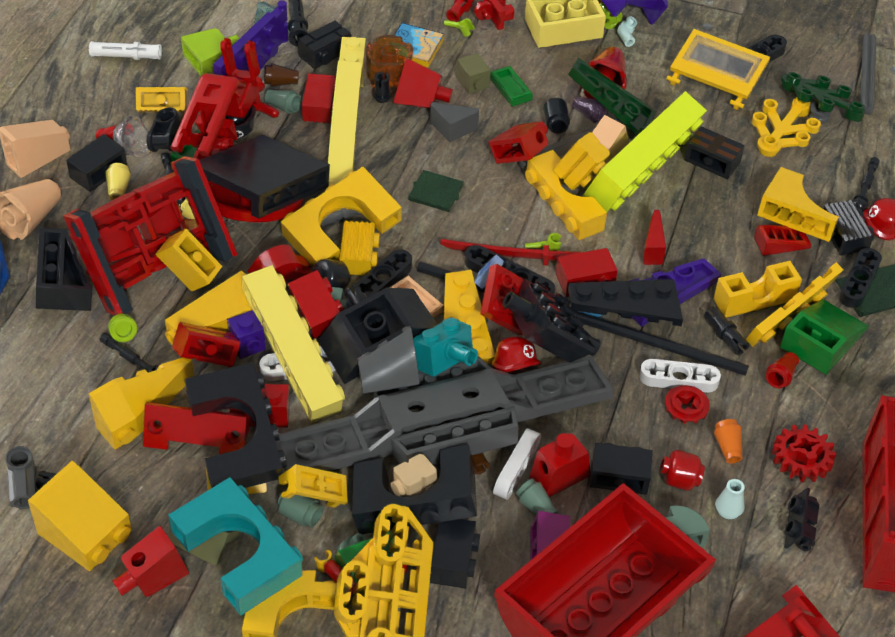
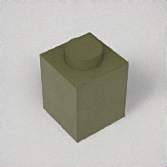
(473, 73)

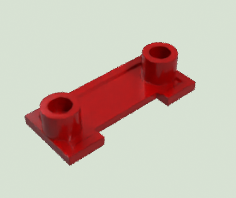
(205, 429)

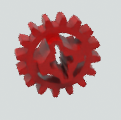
(803, 453)

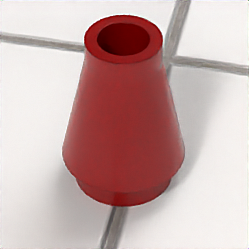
(781, 371)

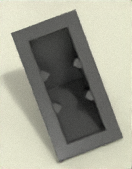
(454, 120)

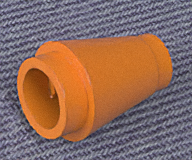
(729, 438)

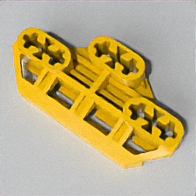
(383, 579)

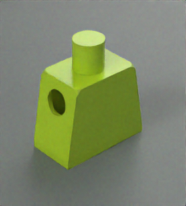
(203, 49)

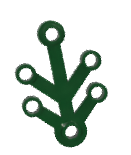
(824, 97)

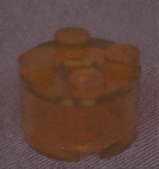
(387, 56)

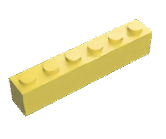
(292, 344)

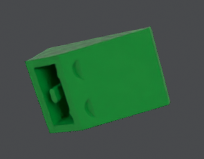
(822, 335)

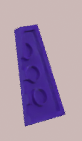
(689, 281)

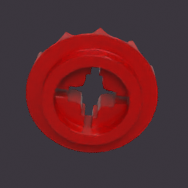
(684, 395)

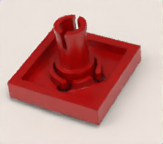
(497, 287)

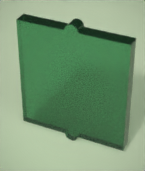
(436, 190)

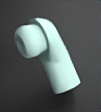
(626, 29)

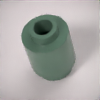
(301, 510)

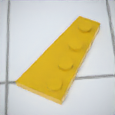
(463, 303)

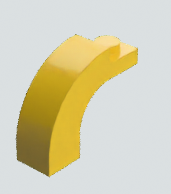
(302, 593)

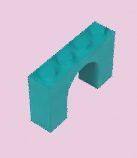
(230, 509)

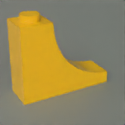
(790, 206)

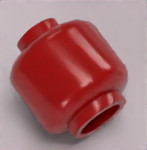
(682, 470)

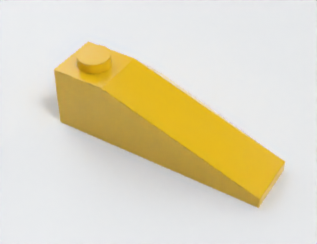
(120, 403)

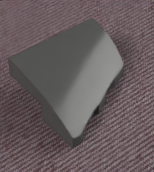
(390, 364)

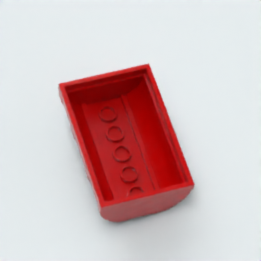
(604, 574)

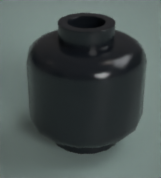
(335, 271)

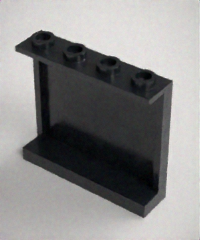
(267, 173)

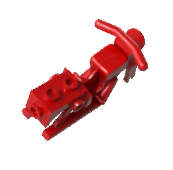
(221, 97)

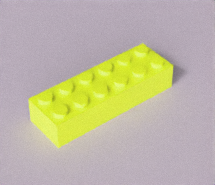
(646, 153)

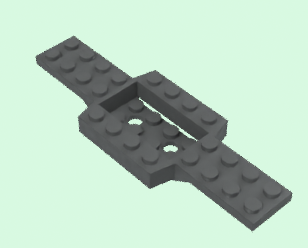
(379, 425)

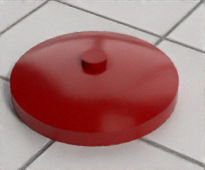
(239, 208)

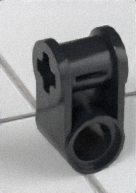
(163, 130)

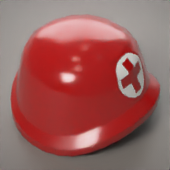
(882, 218)
(514, 354)

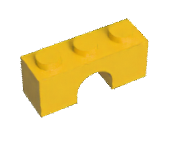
(775, 287)

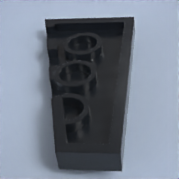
(639, 298)

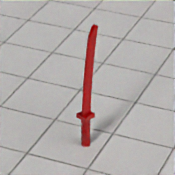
(545, 254)

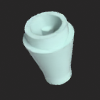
(731, 500)

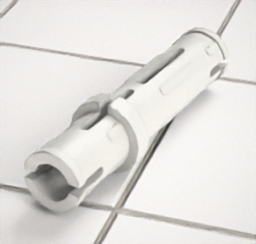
(127, 50)

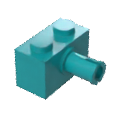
(444, 347)

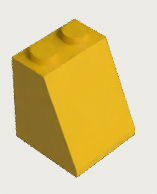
(79, 517)

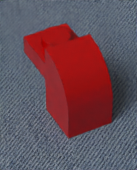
(283, 261)

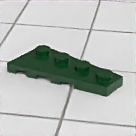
(617, 100)

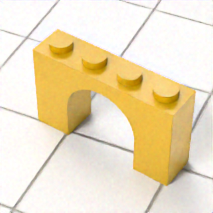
(356, 192)

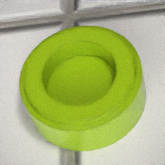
(122, 327)

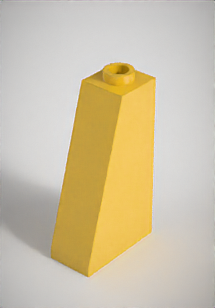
(212, 308)

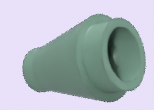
(285, 100)
(535, 498)

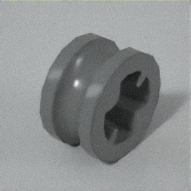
(816, 113)

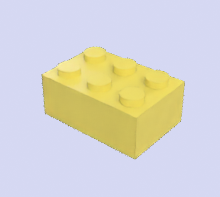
(564, 21)

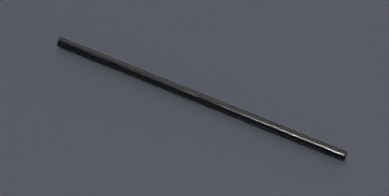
(627, 332)

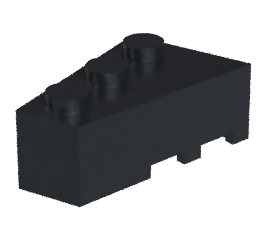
(59, 274)

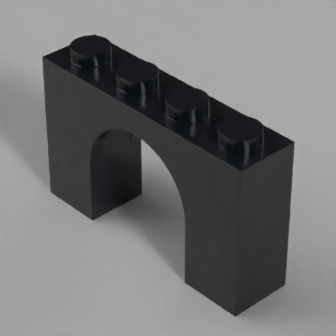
(239, 390)
(447, 500)

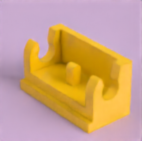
(315, 484)

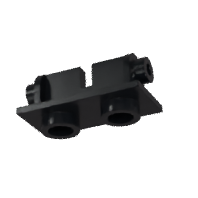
(802, 510)

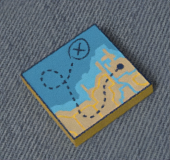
(424, 42)

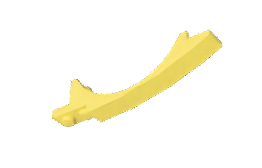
(345, 108)

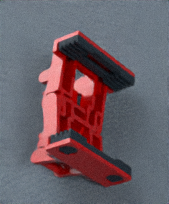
(113, 231)

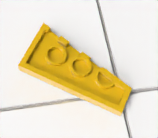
(782, 317)

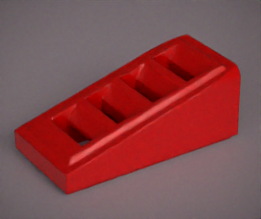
(655, 242)
(769, 243)

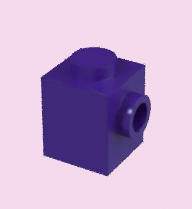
(249, 332)

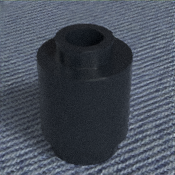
(556, 115)

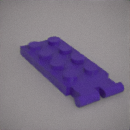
(267, 35)

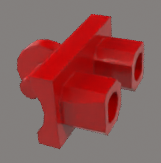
(494, 10)

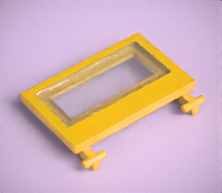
(719, 65)

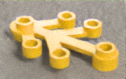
(771, 144)

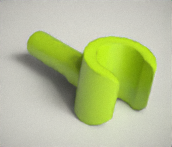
(464, 25)
(552, 241)

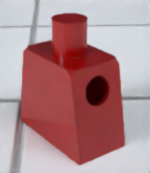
(420, 87)
(530, 140)
(561, 464)
(151, 565)

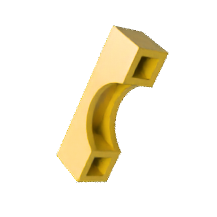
(580, 214)

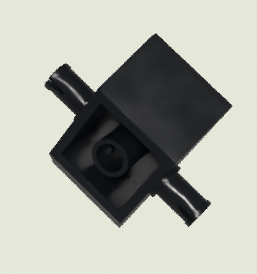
(550, 322)
(369, 324)

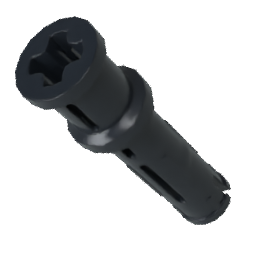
(297, 24)

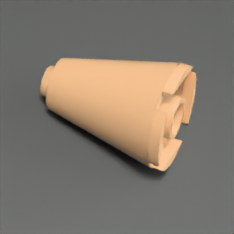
(26, 207)

